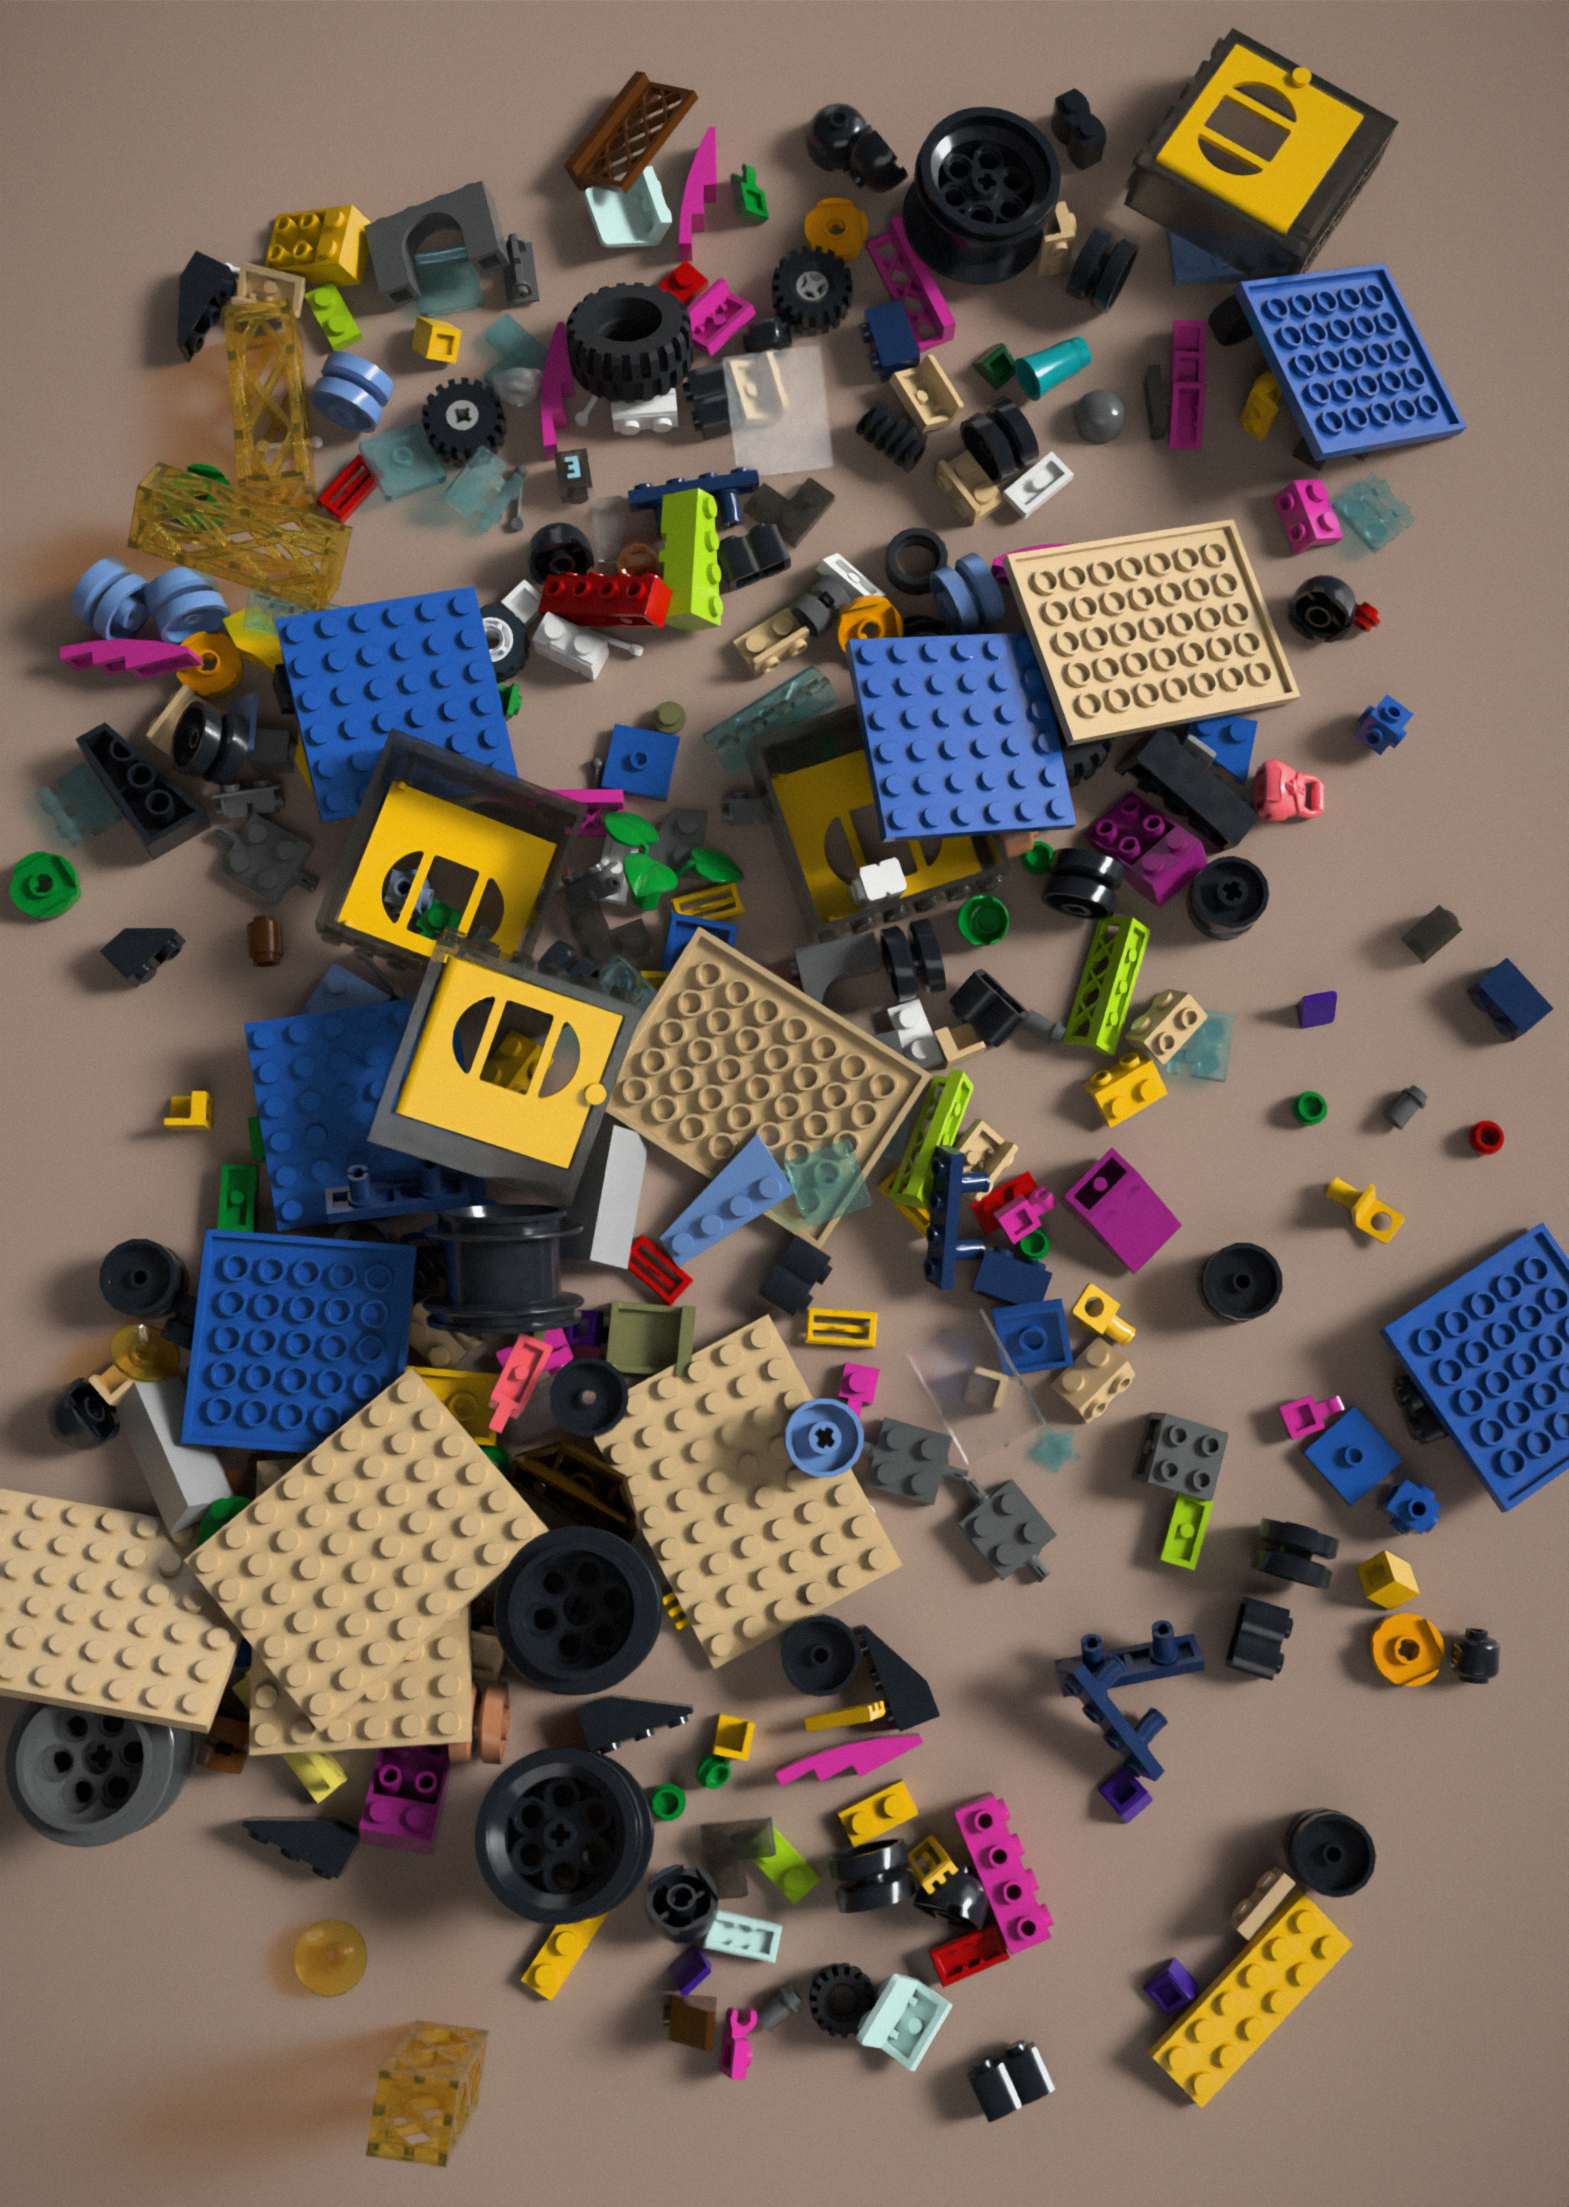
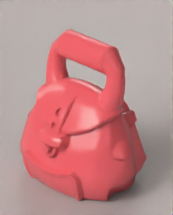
(1282, 792)

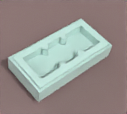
(744, 1936)

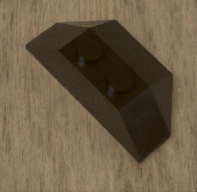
(577, 1487)

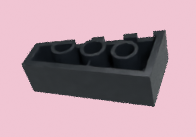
(1189, 788)
(146, 798)

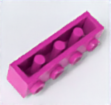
(1001, 1872)

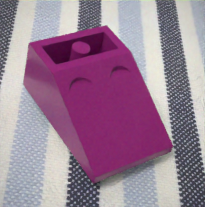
(1150, 846)
(1121, 1211)
(406, 1798)

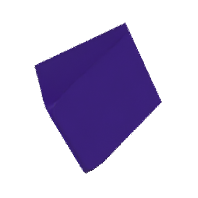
(1317, 1009)
(589, 1330)
(1125, 1794)
(690, 1970)
(1171, 1987)

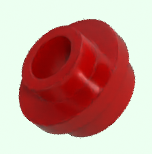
(1366, 617)
(1495, 1133)

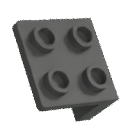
(1180, 1455)

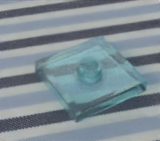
(447, 282)
(402, 462)
(828, 1183)

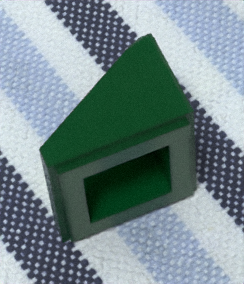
(996, 365)

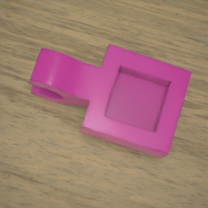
(1021, 1215)
(858, 1385)
(1305, 1416)
(735, 2048)

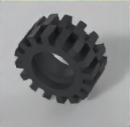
(822, 1986)

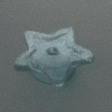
(1066, 1452)

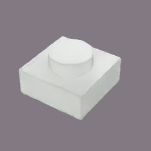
(523, 602)

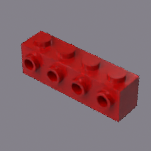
(607, 600)

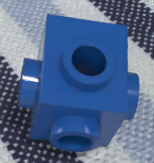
(1383, 725)
(1399, 1505)

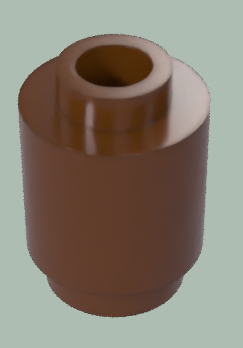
(265, 941)

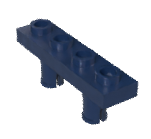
(722, 487)
(395, 1197)
(944, 1203)
(1145, 1661)
(1098, 1707)

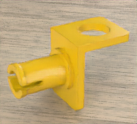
(1363, 1208)
(1102, 1315)

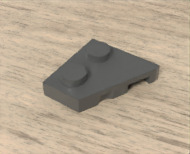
(677, 838)

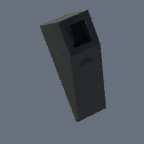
(202, 294)
(905, 1689)
(622, 1716)
(315, 1839)

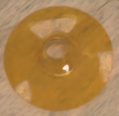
(143, 1354)
(314, 1967)

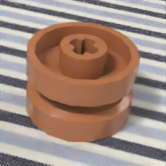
(489, 1725)

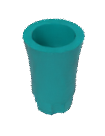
(1051, 366)

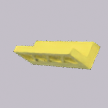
(316, 1771)

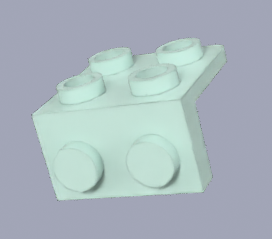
(632, 217)
(904, 2019)

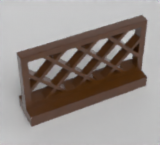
(619, 125)

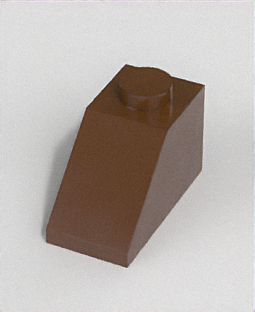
(691, 2020)

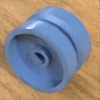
(351, 392)
(967, 595)
(111, 599)
(185, 604)
(844, 1443)

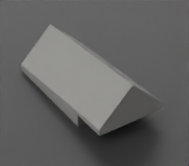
(608, 1199)
(180, 1475)

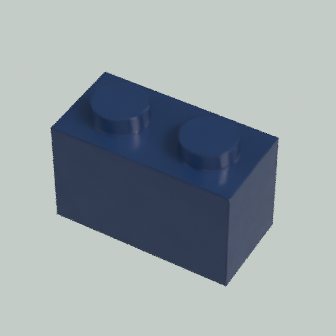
(889, 339)
(1509, 1000)
(1009, 1279)

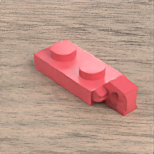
(518, 1379)

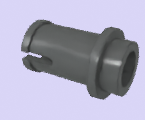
(1044, 1028)
(1406, 1106)
(780, 2008)

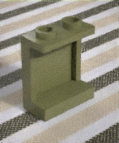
(648, 1337)

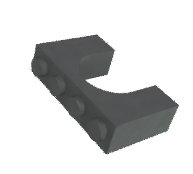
(396, 239)
(830, 962)

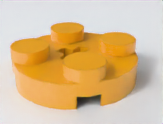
(836, 212)
(864, 610)
(227, 670)
(1425, 1657)

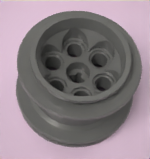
(51, 1795)

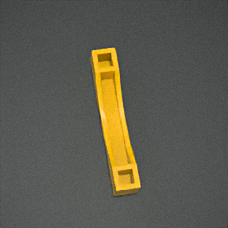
(265, 652)

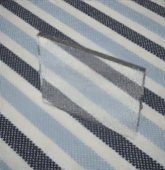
(778, 410)
(975, 1387)

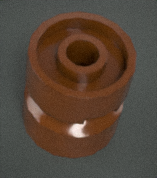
(229, 1729)

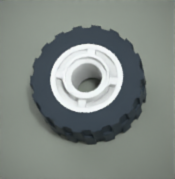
(513, 644)

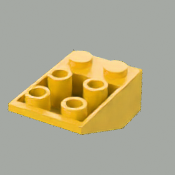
(321, 245)

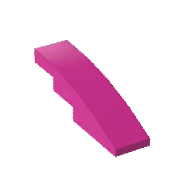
(699, 189)
(556, 385)
(1187, 385)
(140, 657)
(863, 1754)

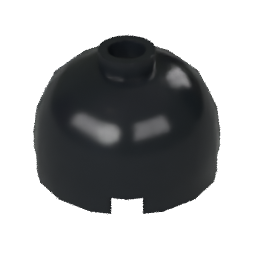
(832, 134)
(874, 163)
(558, 550)
(1322, 608)
(81, 1417)
(958, 1899)
(681, 1903)

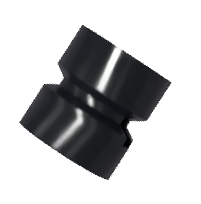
(181, 1327)

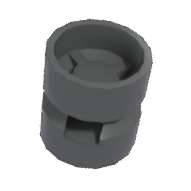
(820, 606)

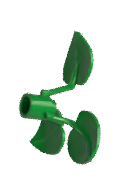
(649, 878)

